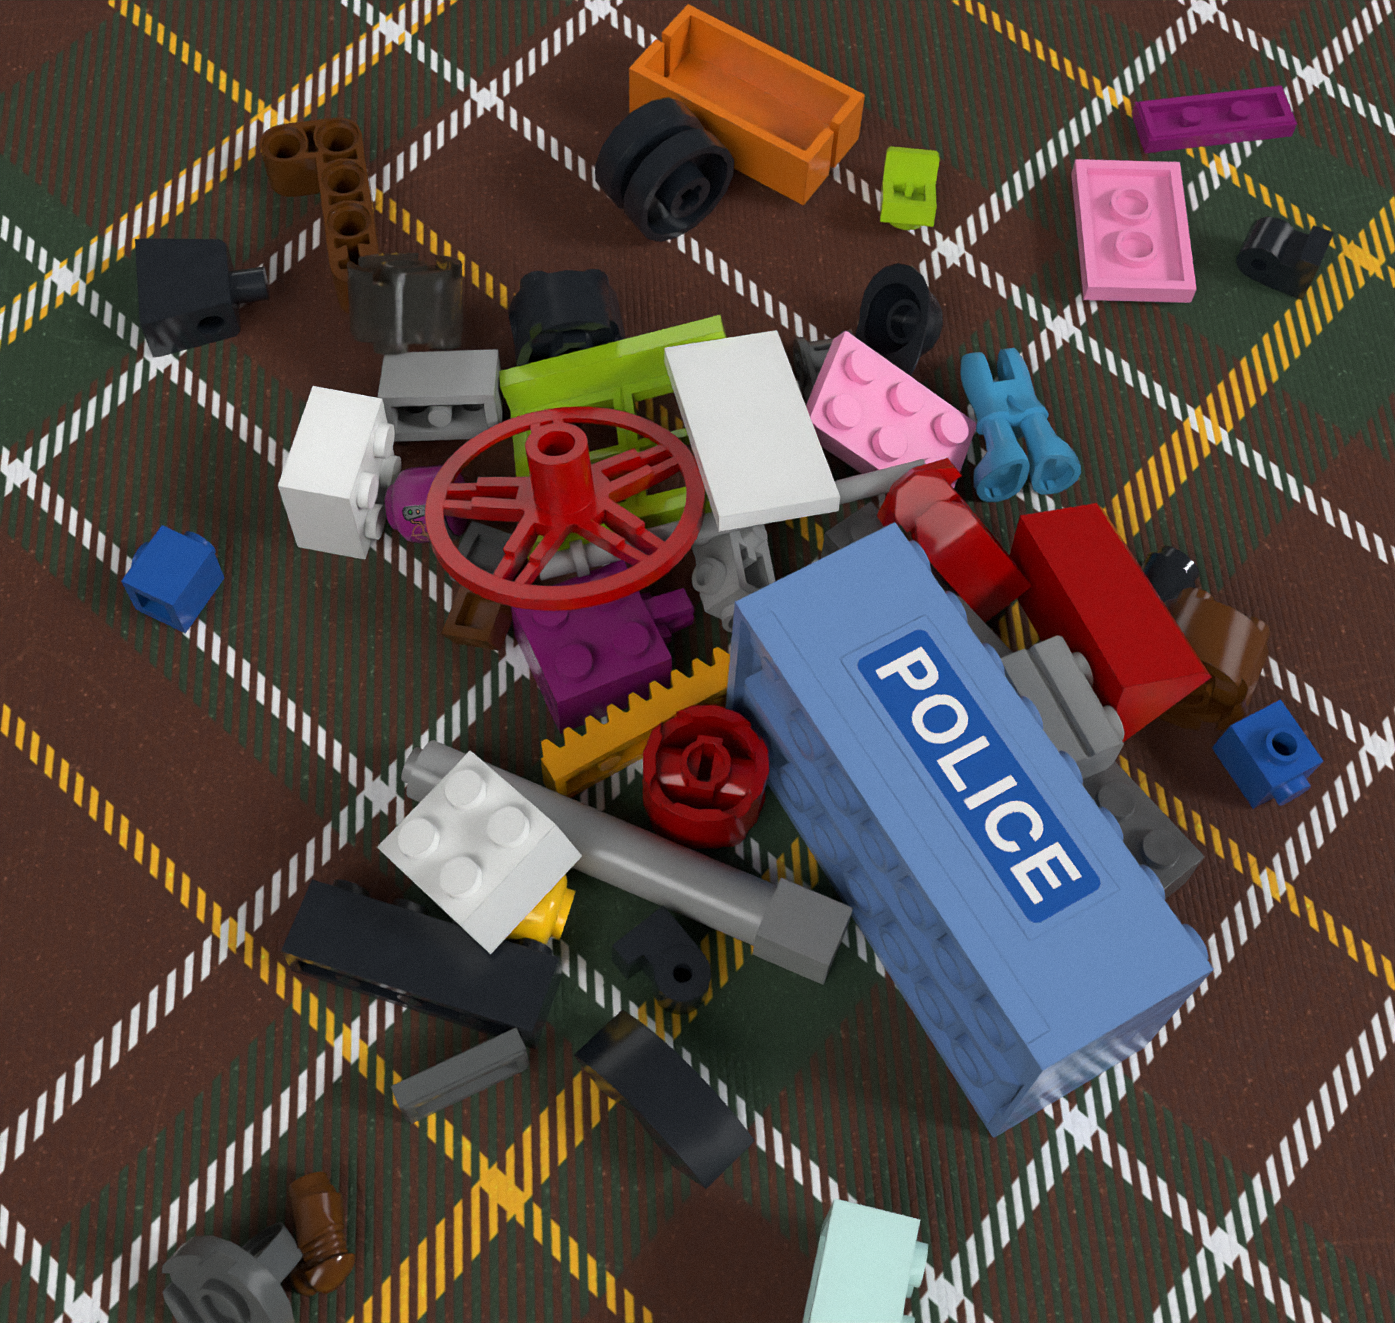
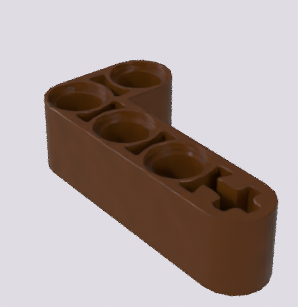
(328, 161)

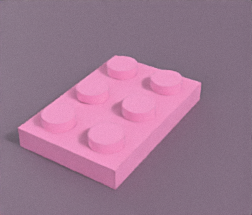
(1132, 231)
(881, 415)

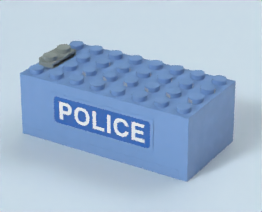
(956, 829)

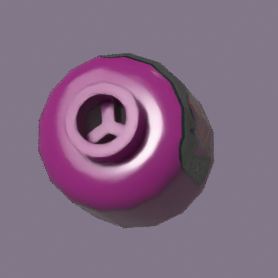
(407, 501)

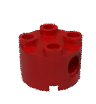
(704, 777)

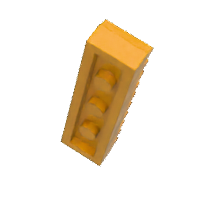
(622, 739)

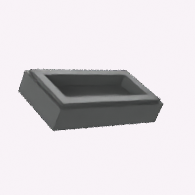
(461, 1076)

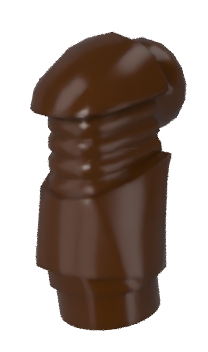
(319, 1235)

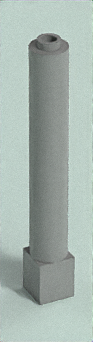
(782, 921)

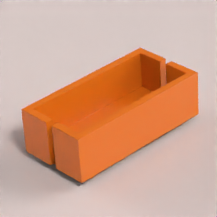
(763, 105)

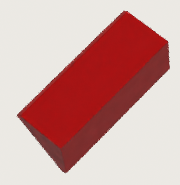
(1106, 610)

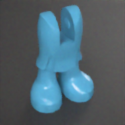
(1006, 413)

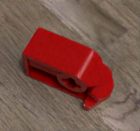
(954, 537)

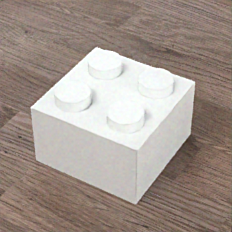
(339, 473)
(480, 851)

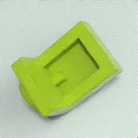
(909, 188)

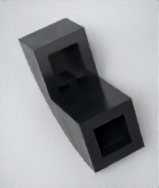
(666, 1097)

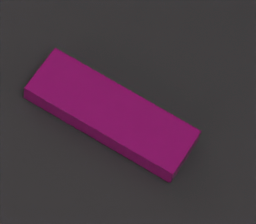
(1213, 119)

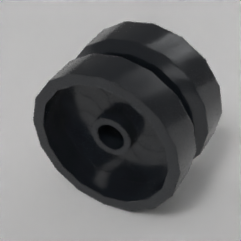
(664, 169)

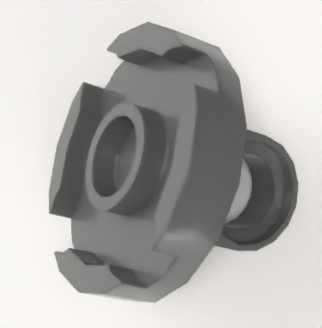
(232, 1283)

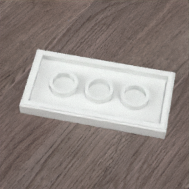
(750, 431)

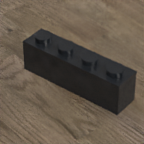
(421, 961)

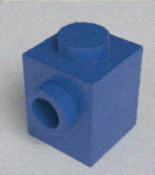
(173, 577)
(1268, 756)

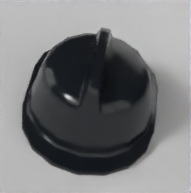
(899, 316)

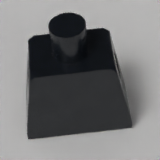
(191, 292)

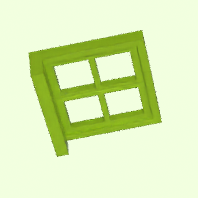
(608, 378)

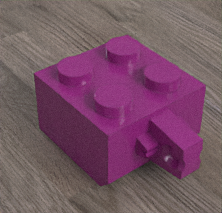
(600, 651)

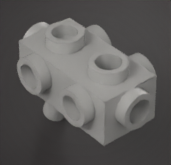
(731, 569)

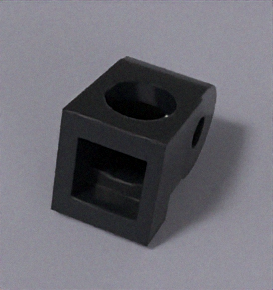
(1282, 256)
(668, 959)

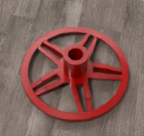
(564, 498)

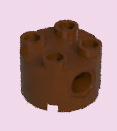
(1231, 650)

